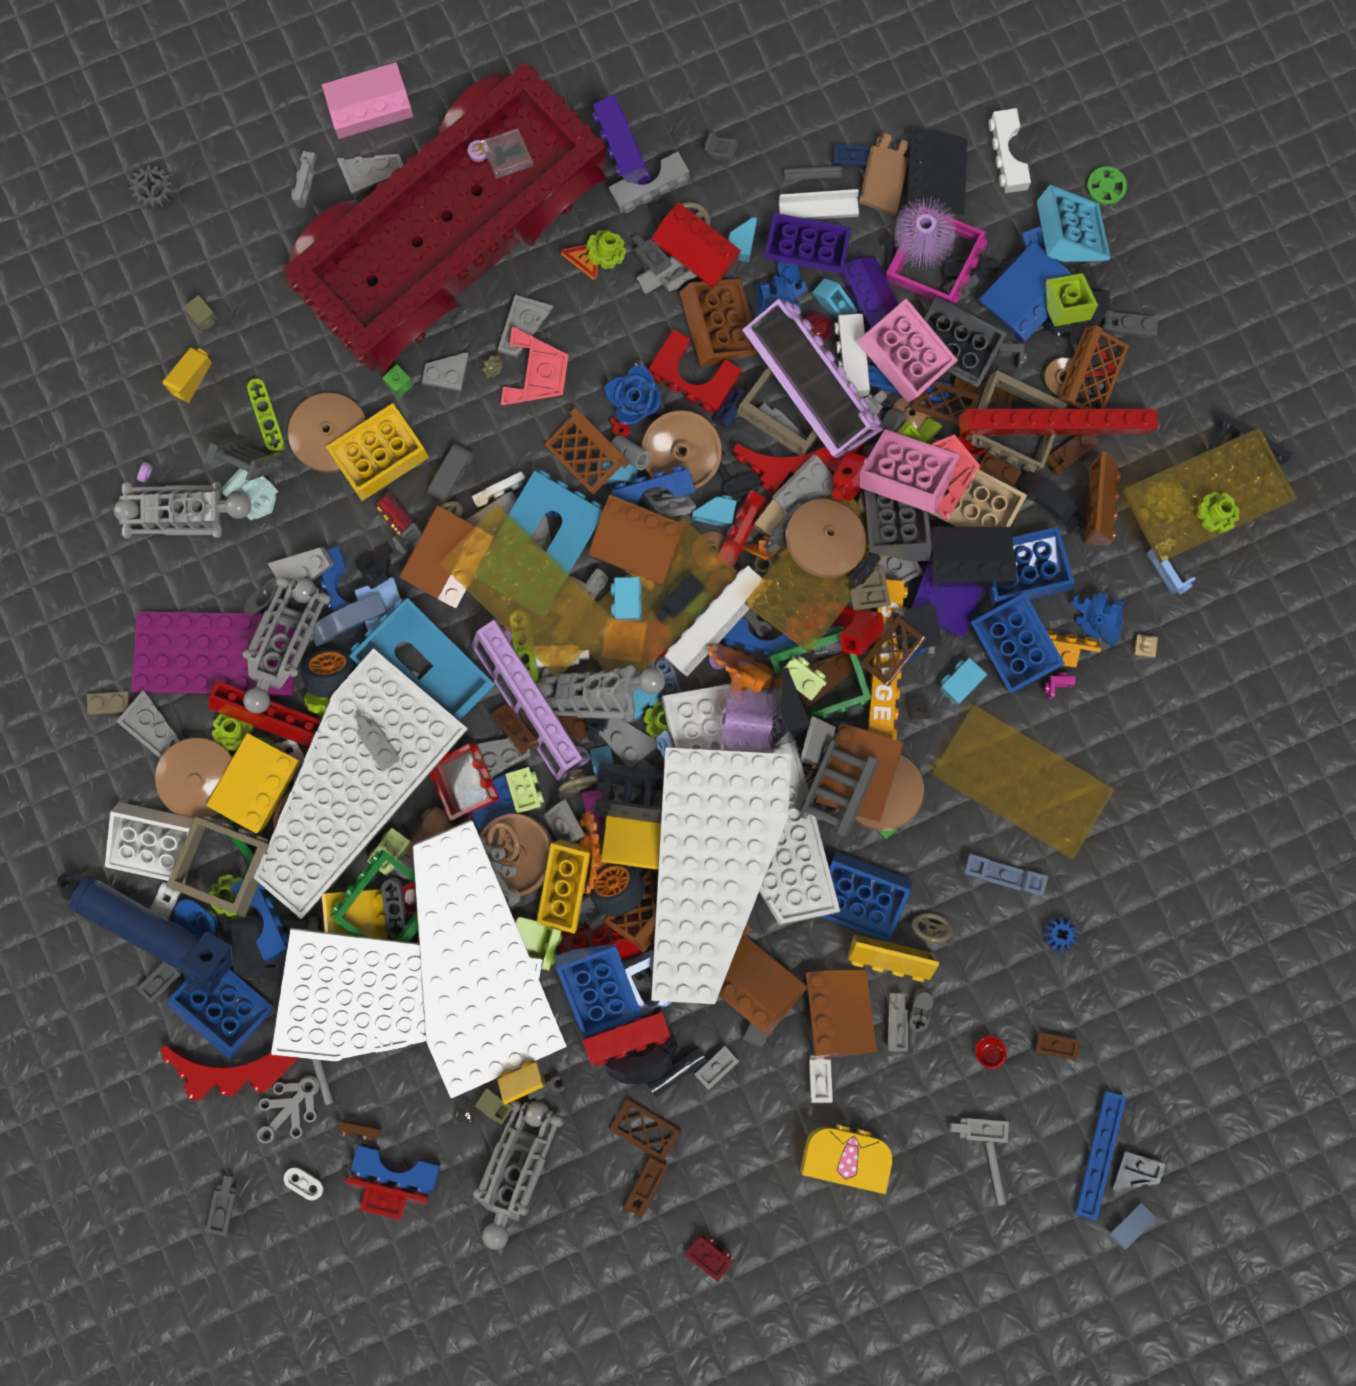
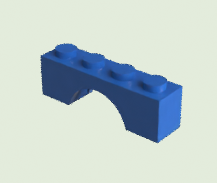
(678, 482)
(330, 582)
(741, 636)
(273, 940)
(370, 1162)

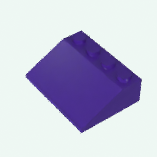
(621, 141)
(807, 243)
(953, 604)

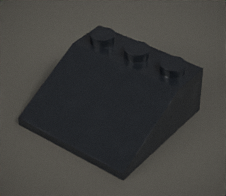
(790, 715)

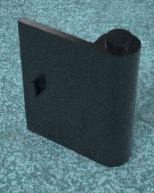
(246, 953)

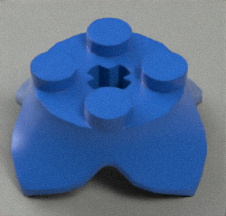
(621, 393)

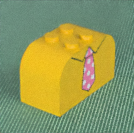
(847, 1158)

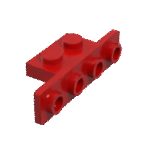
(742, 527)
(384, 1200)

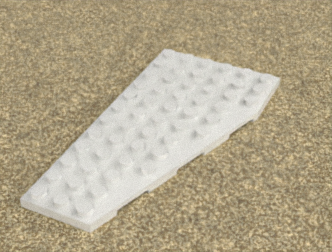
(341, 790)
(715, 849)
(798, 876)
(476, 975)
(350, 996)

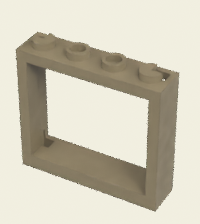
(1028, 394)
(770, 425)
(187, 853)

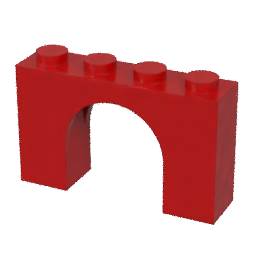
(708, 395)
(861, 629)

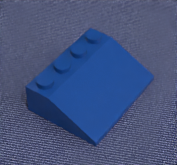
(1020, 292)
(1040, 568)
(1017, 643)
(867, 896)
(597, 988)
(225, 1016)

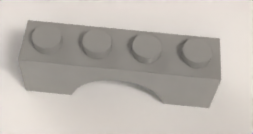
(628, 195)

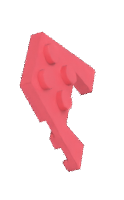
(544, 371)
(962, 476)

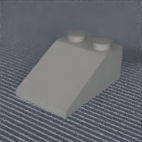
(817, 737)

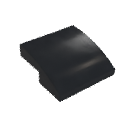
(924, 621)

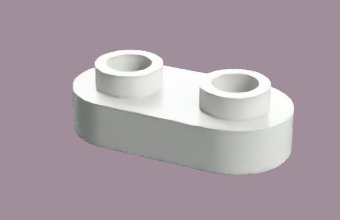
(303, 1185)

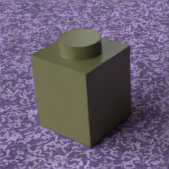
(200, 313)
(493, 1106)

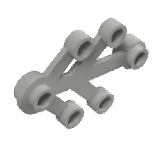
(511, 895)
(291, 1107)

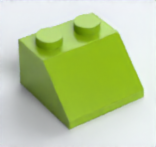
(1070, 299)

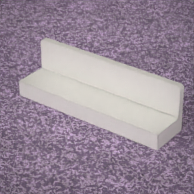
(820, 204)

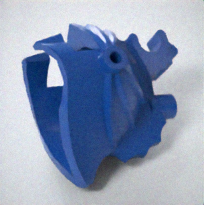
(779, 290)
(1099, 617)

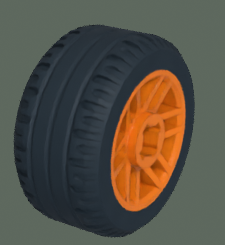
(326, 671)
(617, 889)

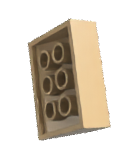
(986, 504)

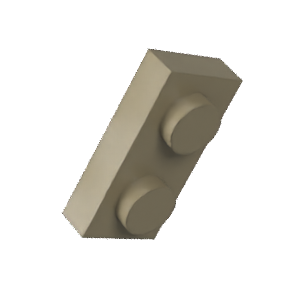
(108, 703)

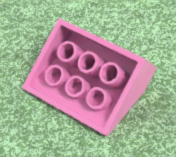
(367, 100)
(907, 350)
(908, 471)

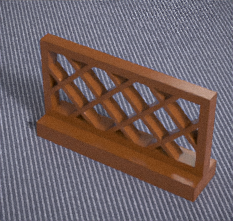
(1082, 361)
(600, 442)
(647, 933)

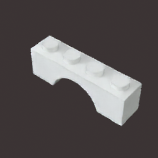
(1014, 174)

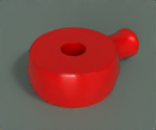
(619, 426)

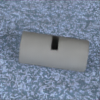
(632, 452)

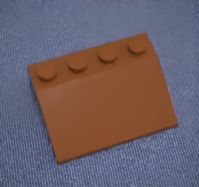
(717, 321)
(1101, 501)
(438, 539)
(637, 540)
(862, 745)
(760, 987)
(840, 1013)

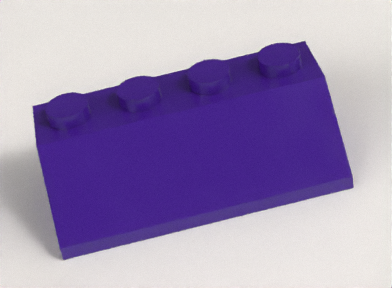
(869, 290)

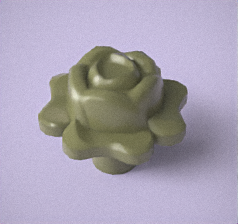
(492, 366)

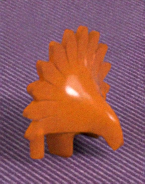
(742, 669)
(594, 845)

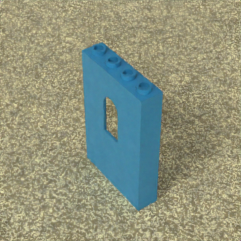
(577, 515)
(454, 678)

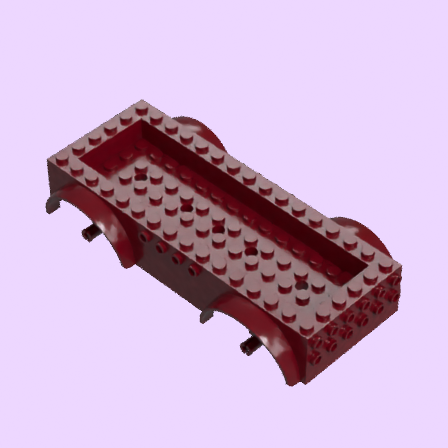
(411, 207)

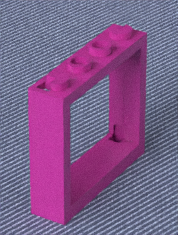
(961, 229)

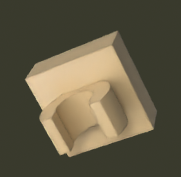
(1145, 646)

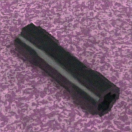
(690, 1062)

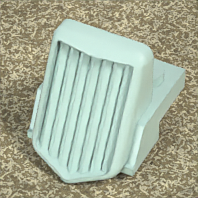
(259, 492)

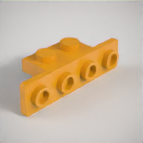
(1070, 646)

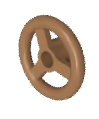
(506, 840)

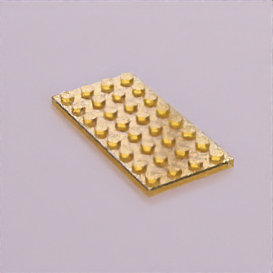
(1169, 500)
(527, 591)
(801, 602)
(645, 640)
(1022, 782)

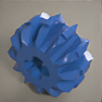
(1061, 926)

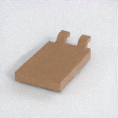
(884, 175)

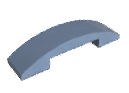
(348, 617)
(1005, 875)

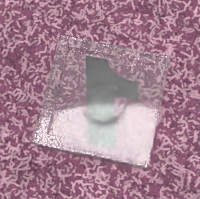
(507, 153)

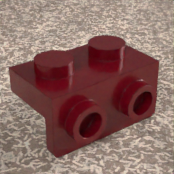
(709, 1257)

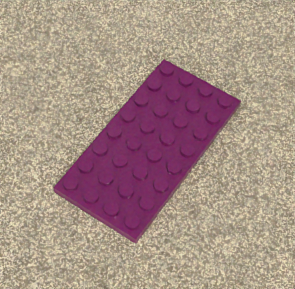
(195, 651)

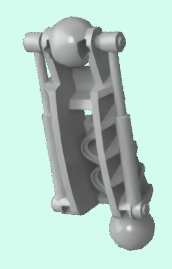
(190, 496)
(303, 591)
(604, 692)
(494, 1199)

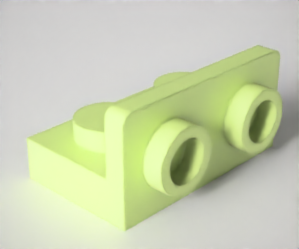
(805, 679)
(523, 790)
(393, 844)

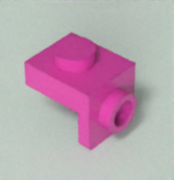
(1060, 680)

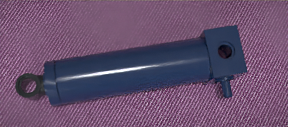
(200, 958)

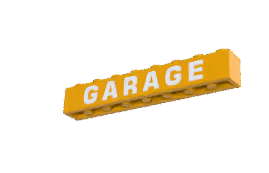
(883, 698)

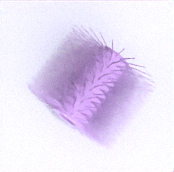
(924, 233)
(748, 722)

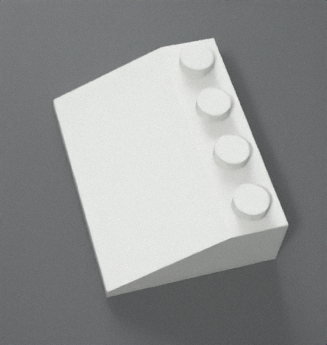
(145, 840)

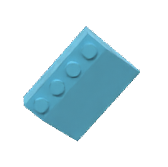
(1072, 227)

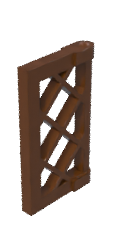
(942, 387)
(876, 650)
(645, 1147)

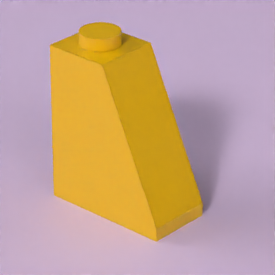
(187, 374)

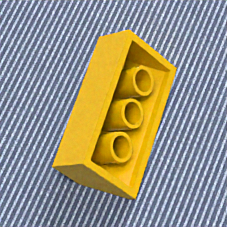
(563, 886)

